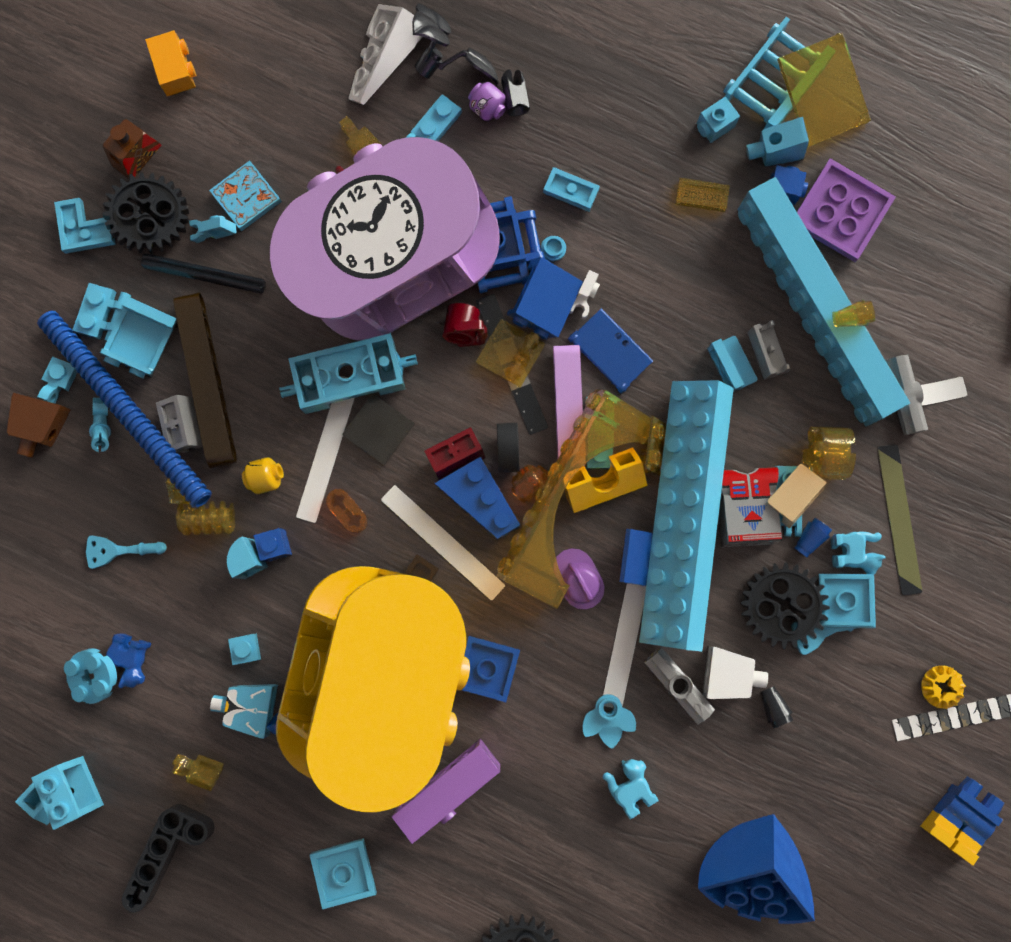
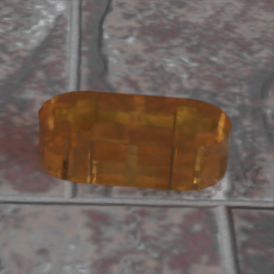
(342, 514)

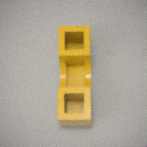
(624, 476)

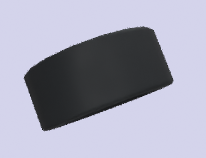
(508, 447)

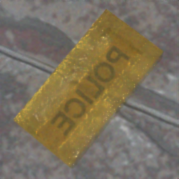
(702, 195)

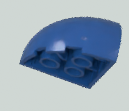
(758, 873)

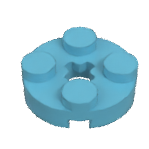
(78, 678)

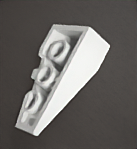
(388, 46)

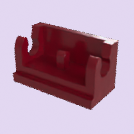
(454, 453)

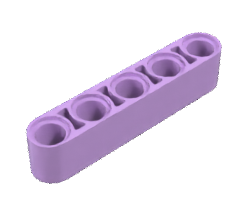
(567, 390)

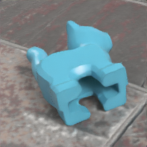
(853, 550)
(633, 790)

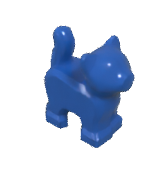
(129, 658)

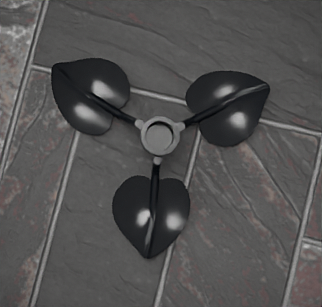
(434, 27)

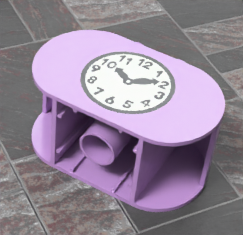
(385, 238)

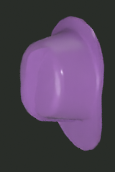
(583, 577)

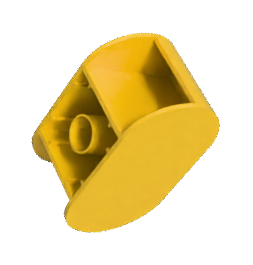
(373, 686)

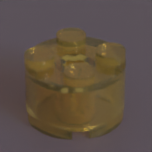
(830, 452)

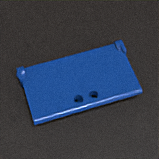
(611, 353)

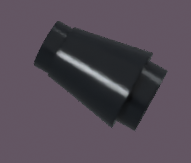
(775, 708)

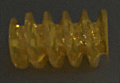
(205, 519)

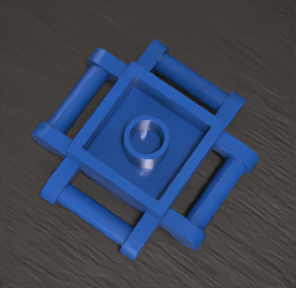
(511, 248)

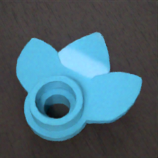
(608, 724)

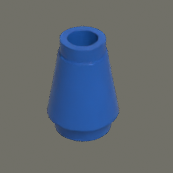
(812, 537)

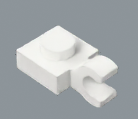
(587, 290)

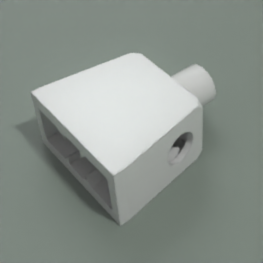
(731, 675)

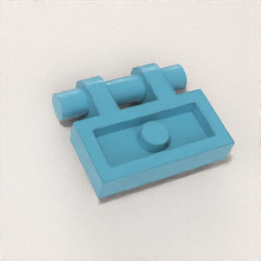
(95, 311)

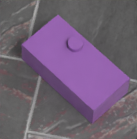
(446, 791)

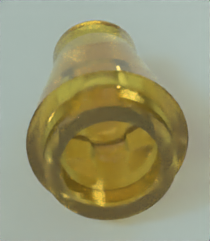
(857, 314)

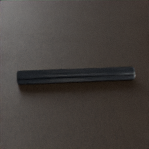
(203, 273)

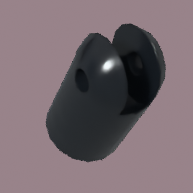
(516, 93)

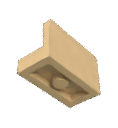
(796, 494)

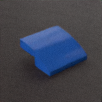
(636, 557)

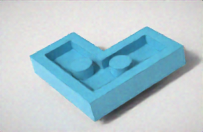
(76, 232)

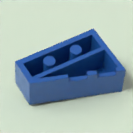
(480, 498)

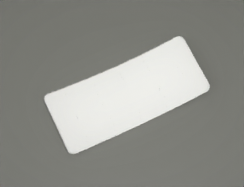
(943, 390)

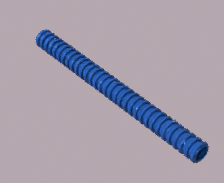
(124, 409)

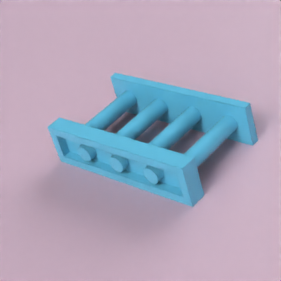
(733, 88)

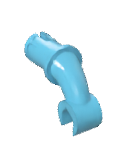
(99, 429)

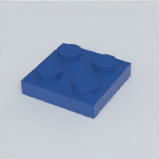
(490, 668)

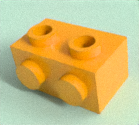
(170, 63)

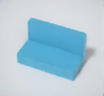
(732, 363)

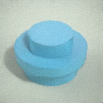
(553, 248)

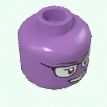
(487, 101)

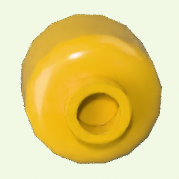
(262, 475)

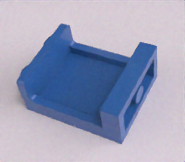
(545, 299)

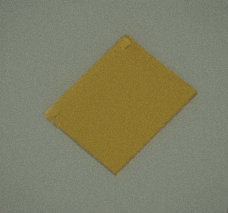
(824, 88)

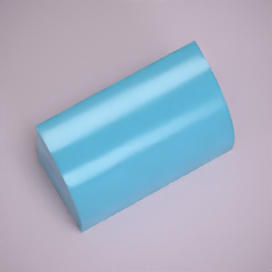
(244, 559)

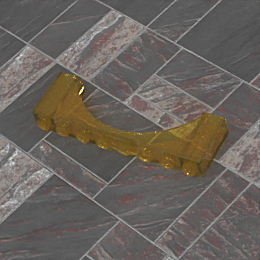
(532, 557)

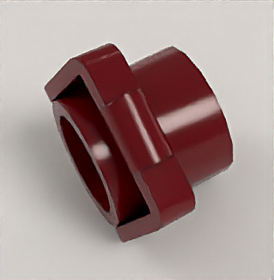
(463, 325)

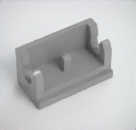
(767, 350)
(179, 422)

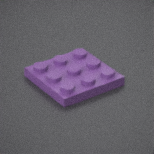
(844, 209)

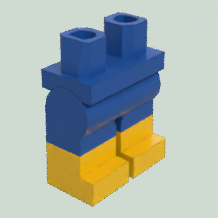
(963, 821)

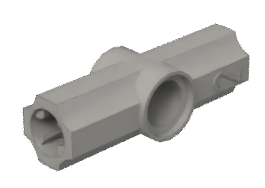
(912, 415)
(690, 698)

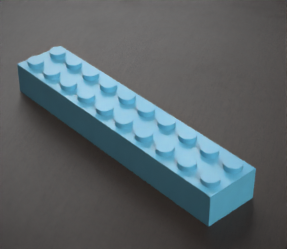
(815, 295)
(686, 515)

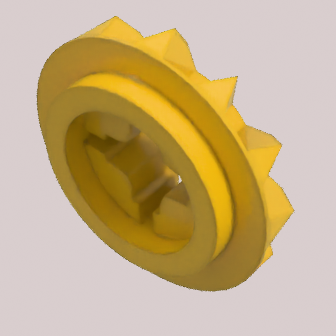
(933, 693)

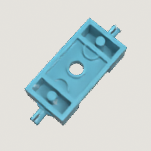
(374, 365)

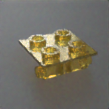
(511, 353)
(653, 459)

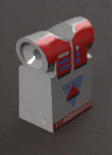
(744, 508)

